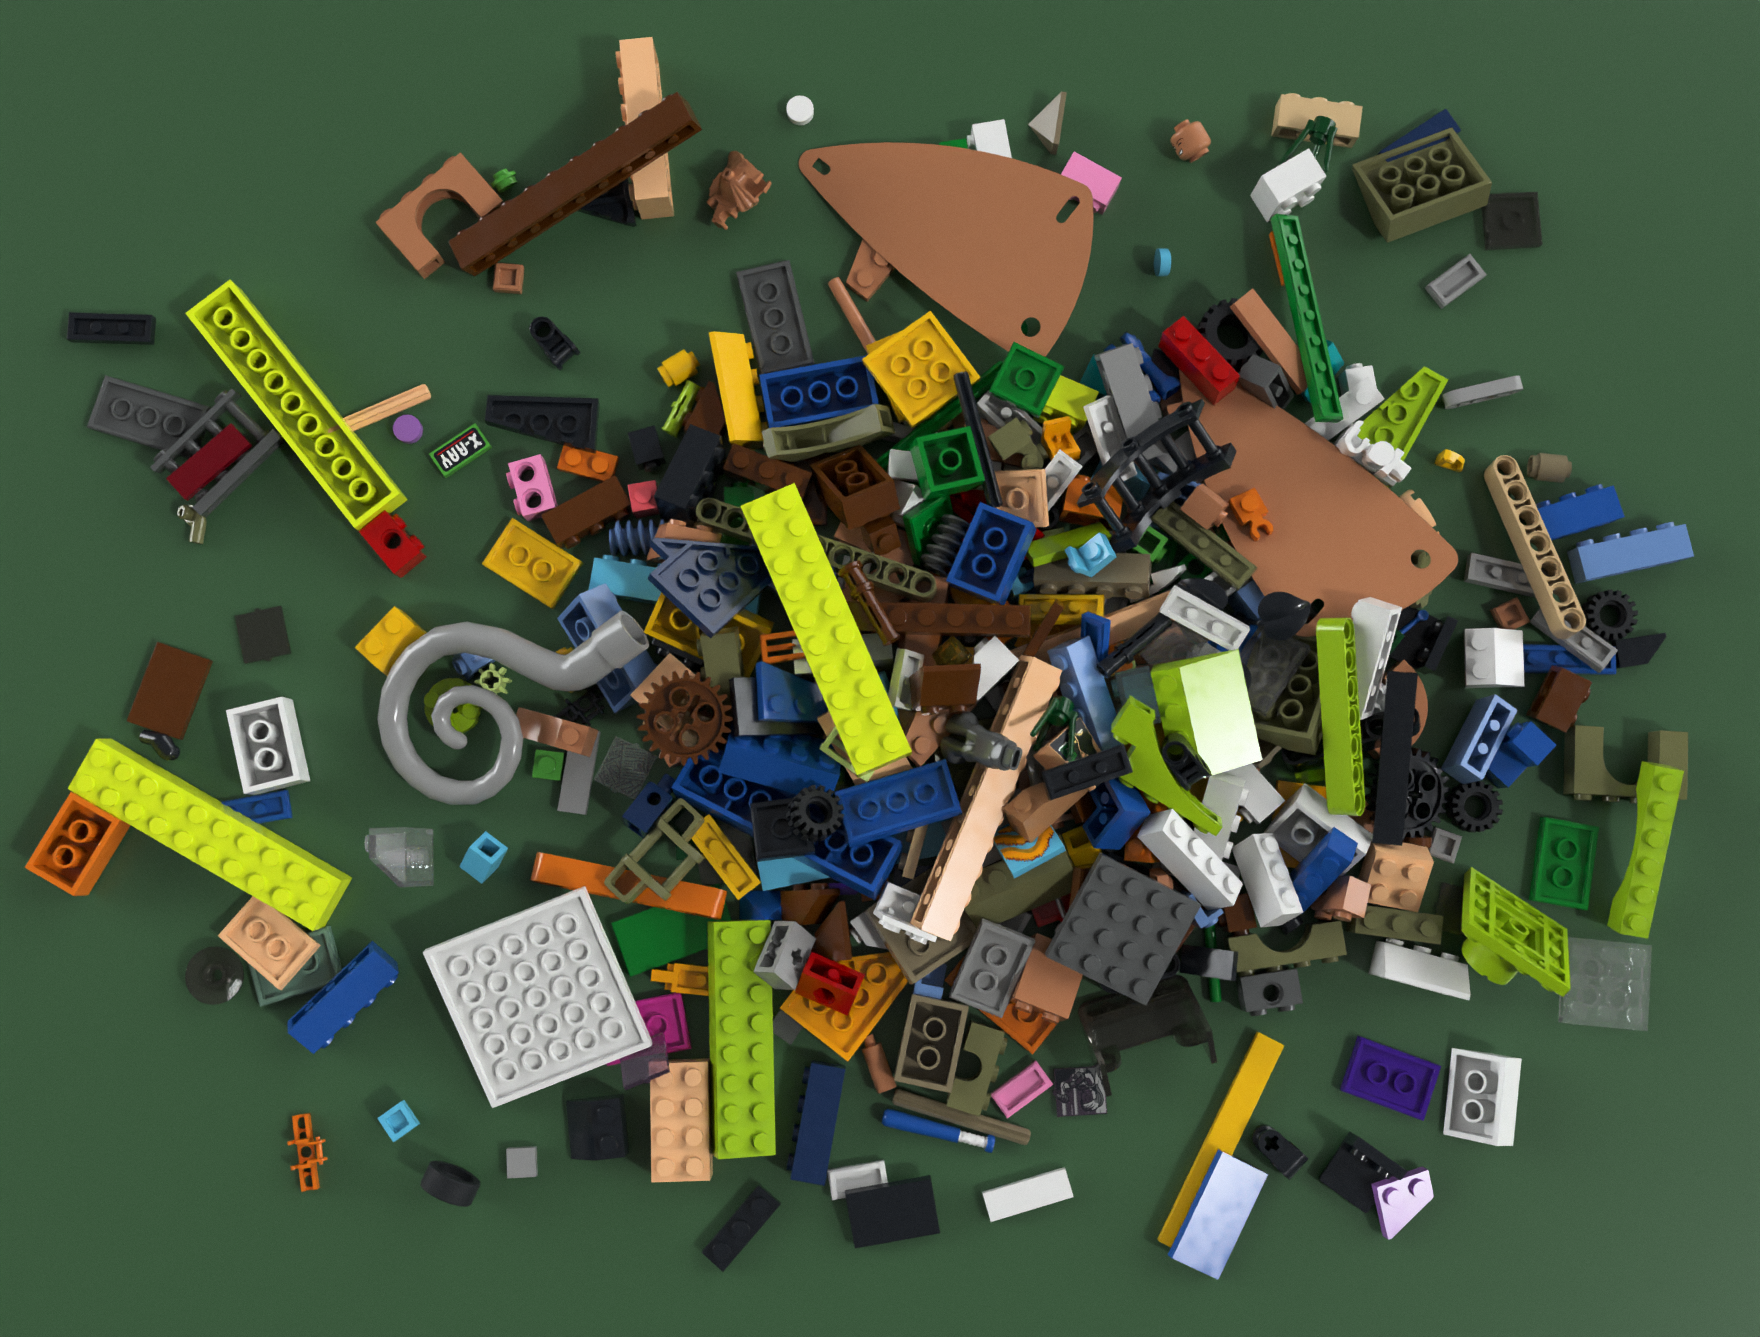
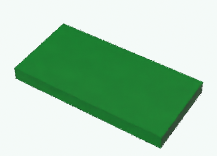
(661, 936)

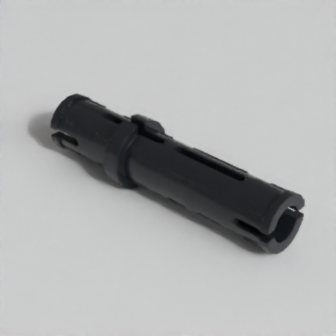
(1125, 651)

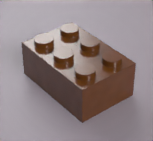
(855, 487)

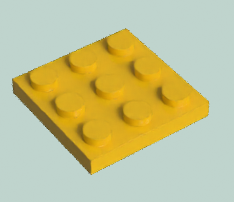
(919, 368)

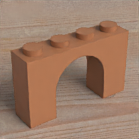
(404, 221)

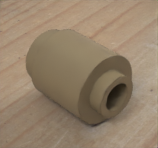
(1549, 467)

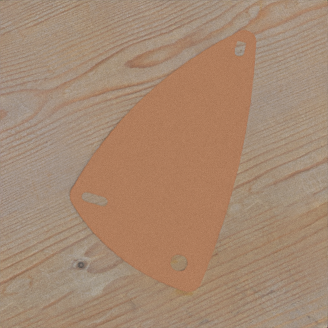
(967, 230)
(1332, 521)

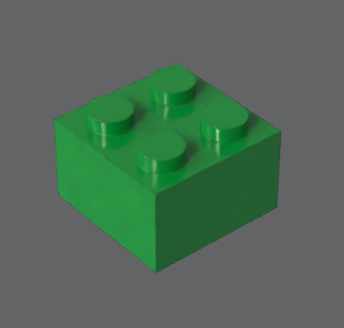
(946, 463)

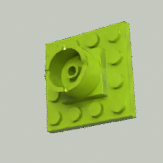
(1511, 936)

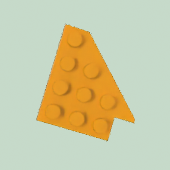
(846, 1033)

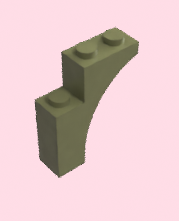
(829, 435)

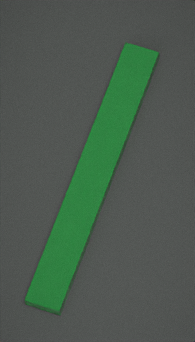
(1306, 319)

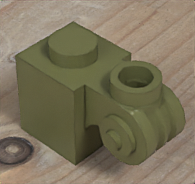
(1015, 438)

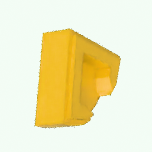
(1450, 460)

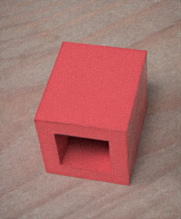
(643, 499)

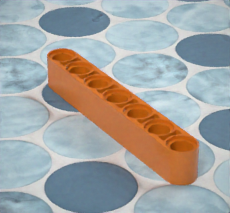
(574, 874)

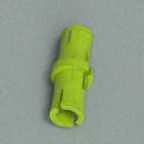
(680, 409)

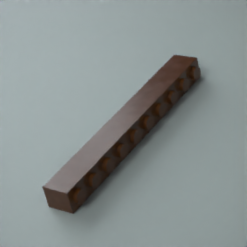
(575, 184)

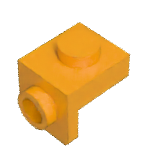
(1057, 437)

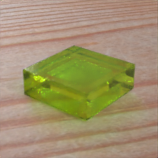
(1310, 776)

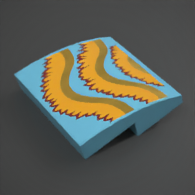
(1022, 855)

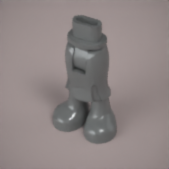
(980, 746)

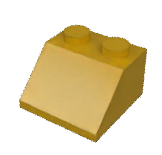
(389, 639)

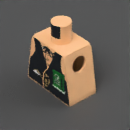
(1056, 750)

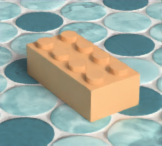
(681, 1122)

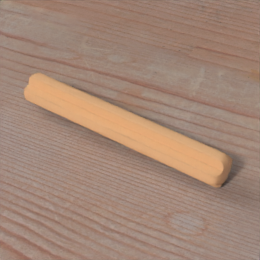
(386, 408)

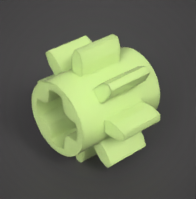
(488, 675)

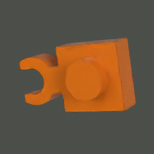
(1250, 510)

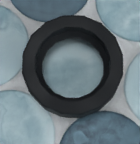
(450, 1183)

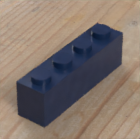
(817, 1123)

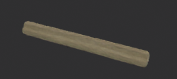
(940, 1110)

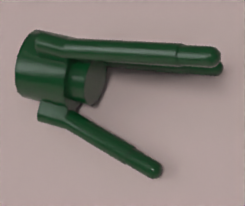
(1320, 132)
(1057, 714)

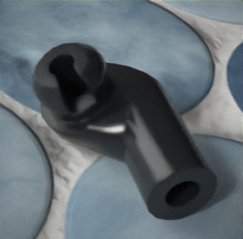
(161, 743)

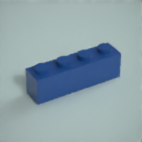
(343, 997)

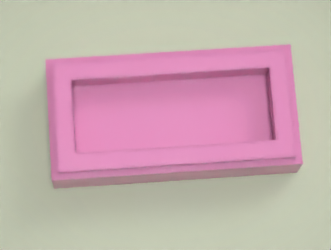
(1021, 1089)

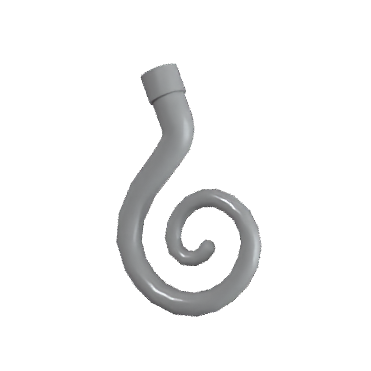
(608, 648)

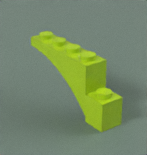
(1151, 772)

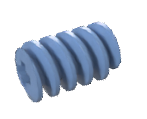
(632, 537)

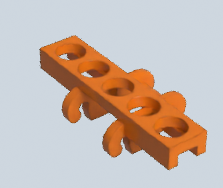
(311, 1160)

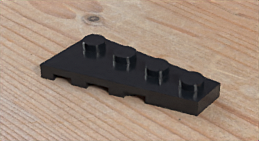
(552, 419)

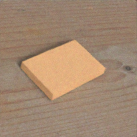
(269, 942)

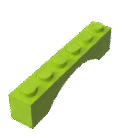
(1656, 807)

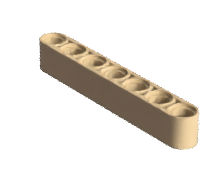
(1532, 560)

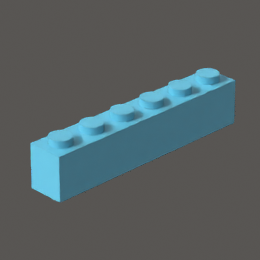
(631, 580)

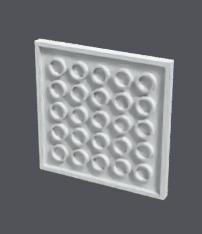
(538, 997)

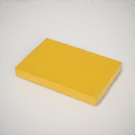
(532, 563)

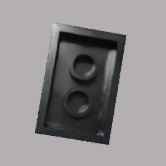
(691, 475)

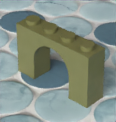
(1586, 772)

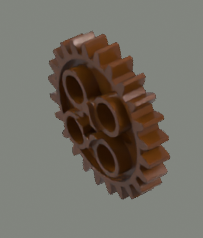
(707, 731)

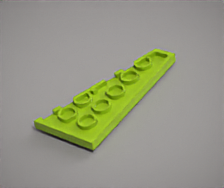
(1404, 412)

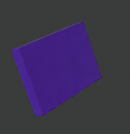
(1390, 1078)

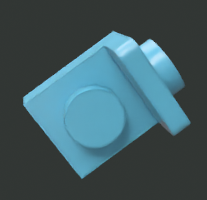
(1091, 556)

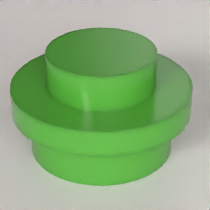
(504, 180)

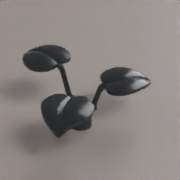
(1280, 611)

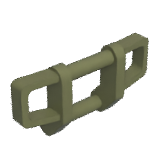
(631, 860)

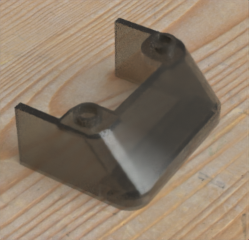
(1121, 1023)

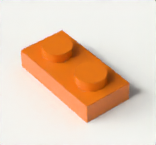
(588, 465)

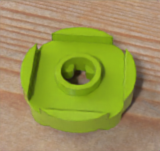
(467, 714)

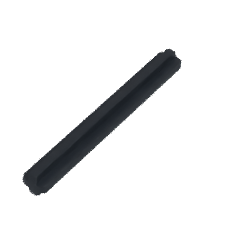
(972, 419)

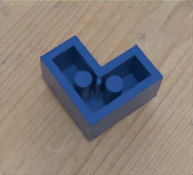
(1520, 748)
(1117, 814)

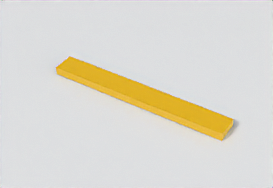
(1227, 1125)

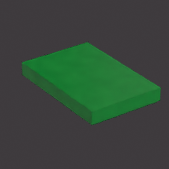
(1564, 863)

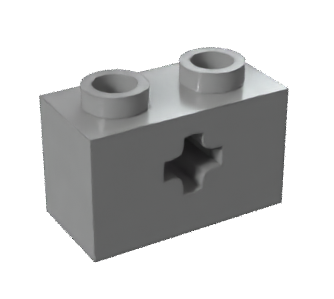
(784, 955)

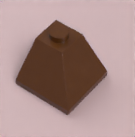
(834, 935)

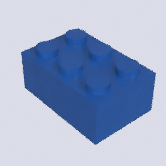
(991, 554)

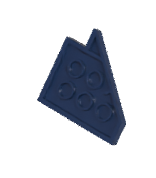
(709, 579)

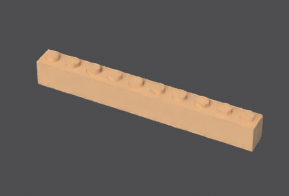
(983, 802)

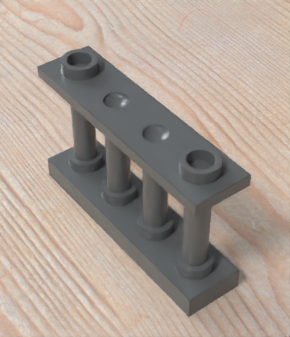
(246, 464)

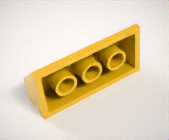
(737, 389)

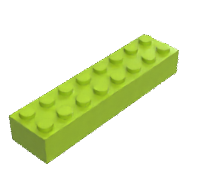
(740, 1041)

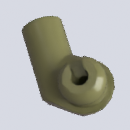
(195, 521)

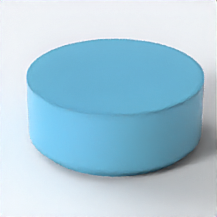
(1162, 262)

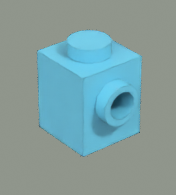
(483, 857)

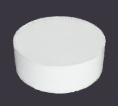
(800, 110)

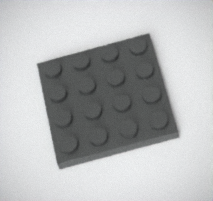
(1122, 929)

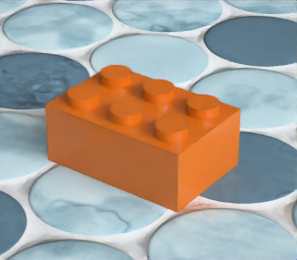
(77, 846)

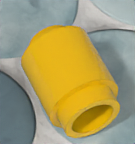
(678, 368)

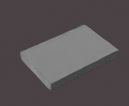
(991, 967)

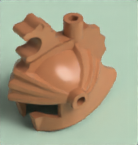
(735, 189)

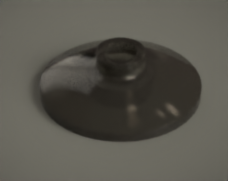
(201, 978)

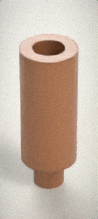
(878, 1065)

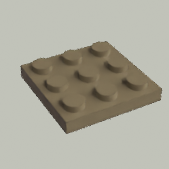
(917, 958)

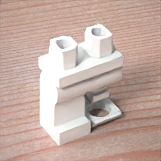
(1376, 458)

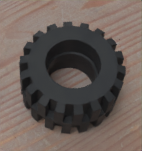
(1220, 316)

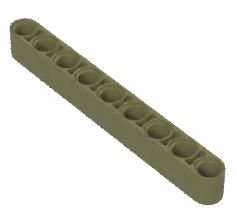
(832, 549)

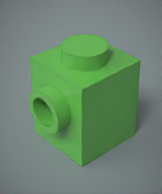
(1151, 543)

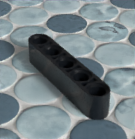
(1368, 739)

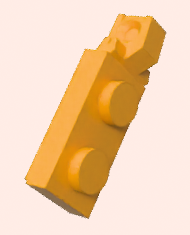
(683, 978)

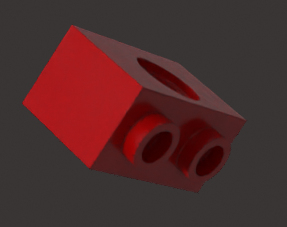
(379, 534)
(829, 983)

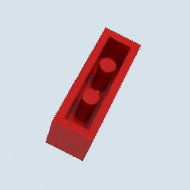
(1198, 360)

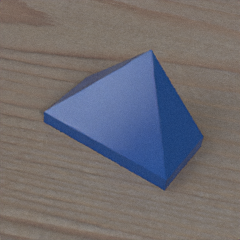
(760, 905)

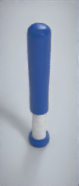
(930, 1128)

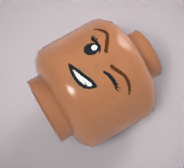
(1190, 140)

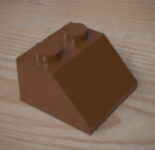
(944, 688)

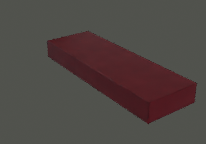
(209, 462)

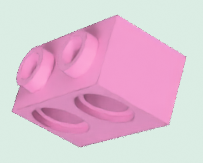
(539, 485)

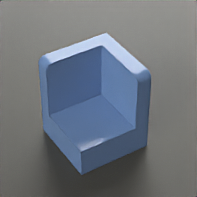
(931, 984)

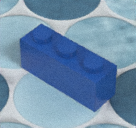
(1580, 512)
(1322, 866)

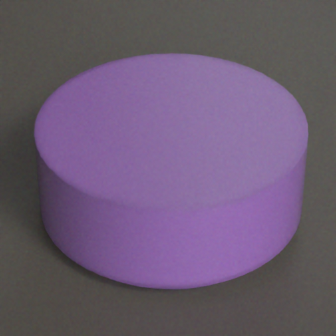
(408, 429)

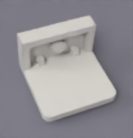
(896, 910)

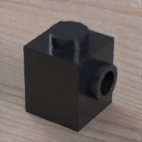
(647, 449)

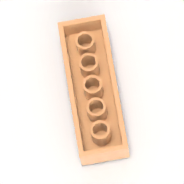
(641, 91)

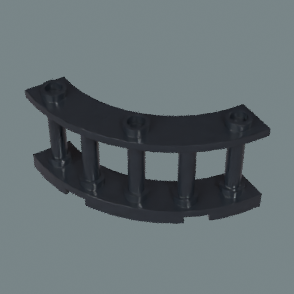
(1163, 492)

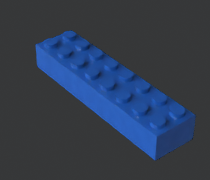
(729, 800)

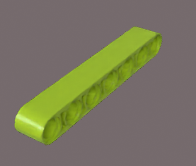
(1340, 716)

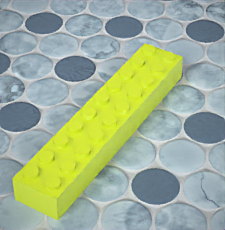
(295, 405)
(826, 630)
(210, 833)

